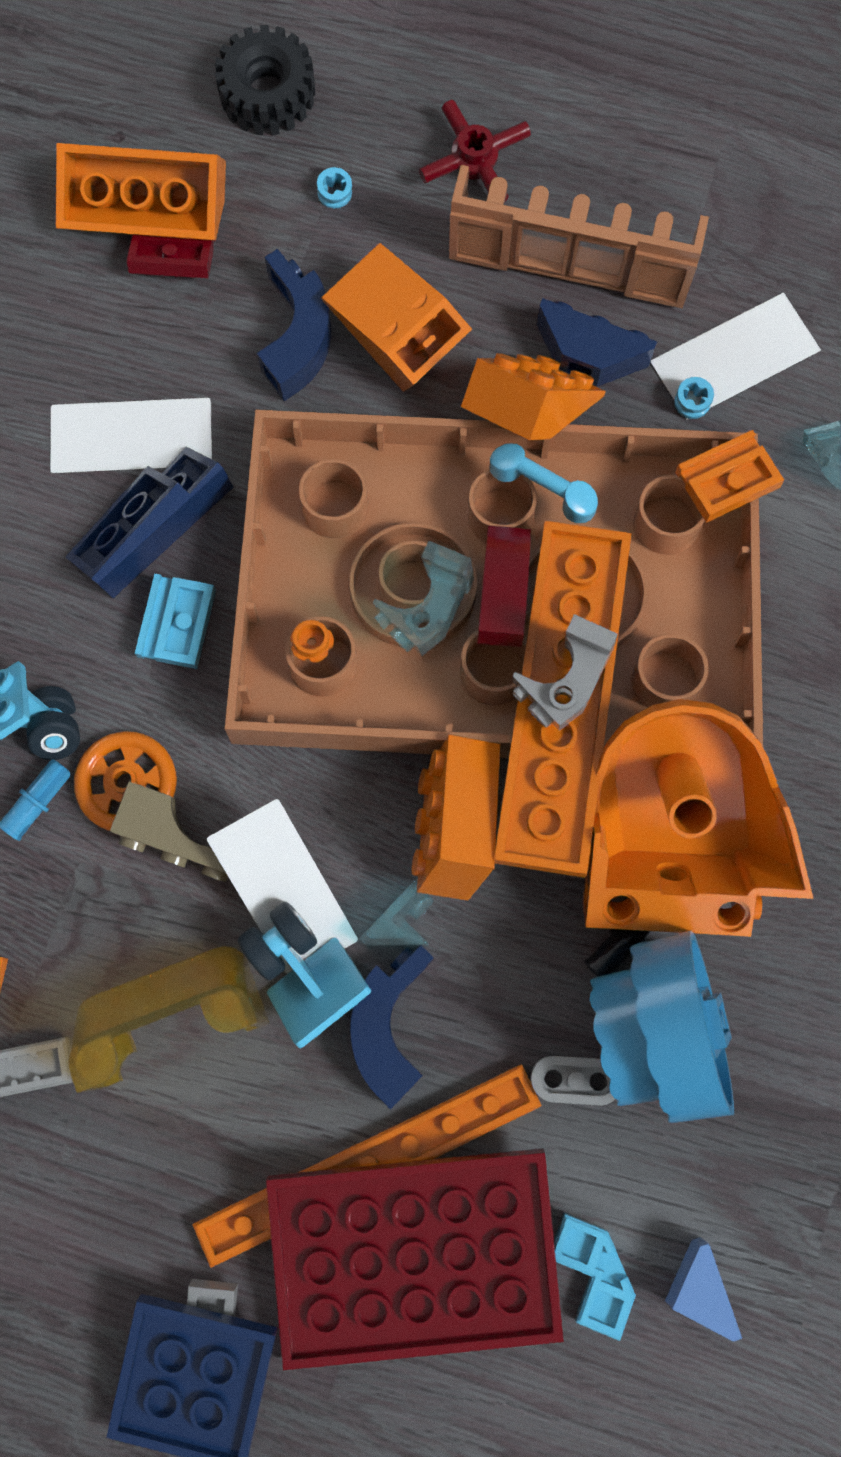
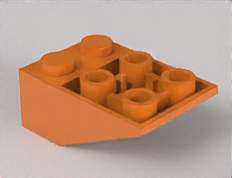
(396, 316)
(529, 394)

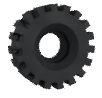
(261, 56)

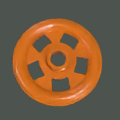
(93, 764)

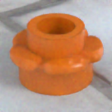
(311, 630)

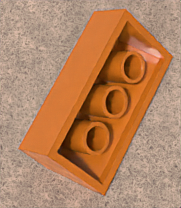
(139, 191)

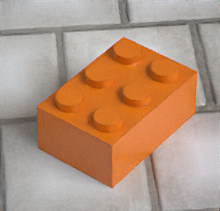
(457, 818)

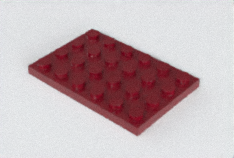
(414, 1259)

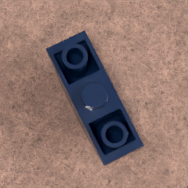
(592, 343)

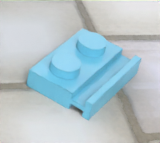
(175, 621)

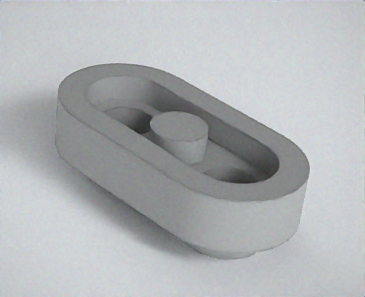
(574, 1082)

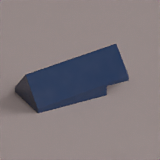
(149, 519)

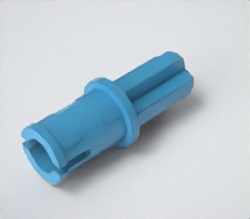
(34, 799)

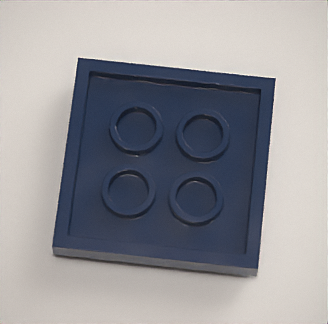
(191, 1380)

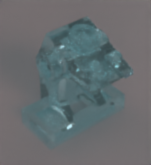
(450, 579)

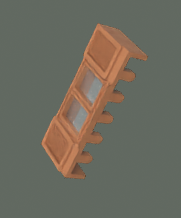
(571, 248)

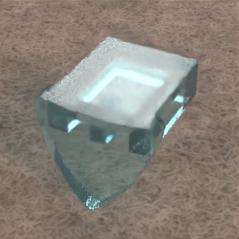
(825, 447)

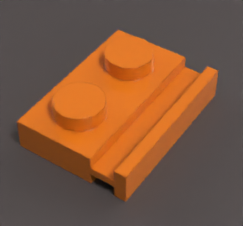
(729, 476)

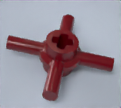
(473, 148)

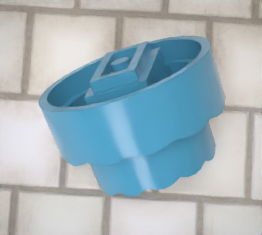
(665, 1031)

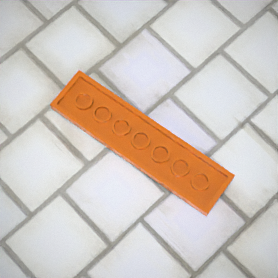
(549, 771)

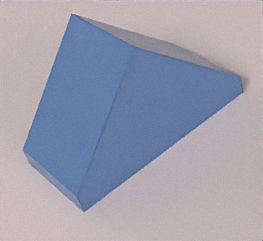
(701, 1293)

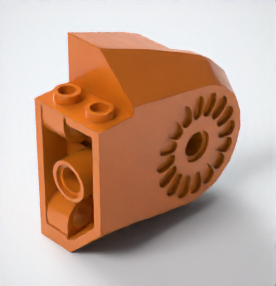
(688, 825)

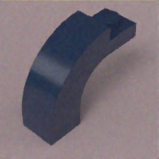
(302, 350)
(373, 1047)

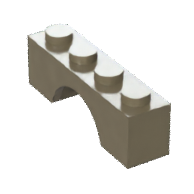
(152, 820)

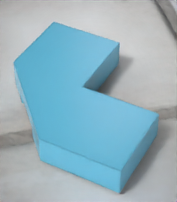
(608, 1290)

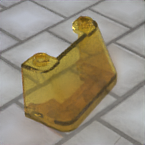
(102, 1028)

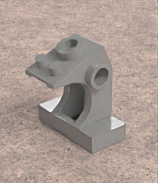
(590, 651)

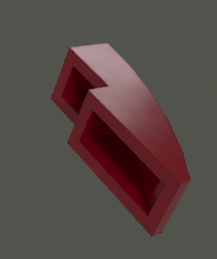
(504, 586)

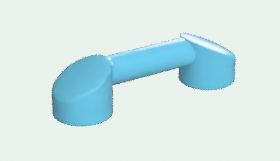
(579, 497)

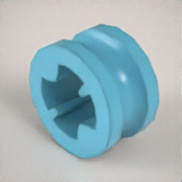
(329, 178)
(700, 388)

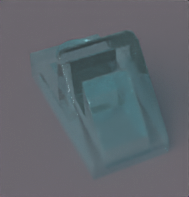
(391, 927)

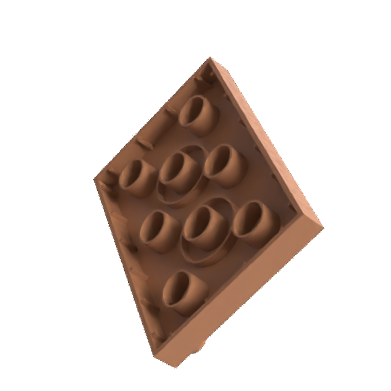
(345, 516)

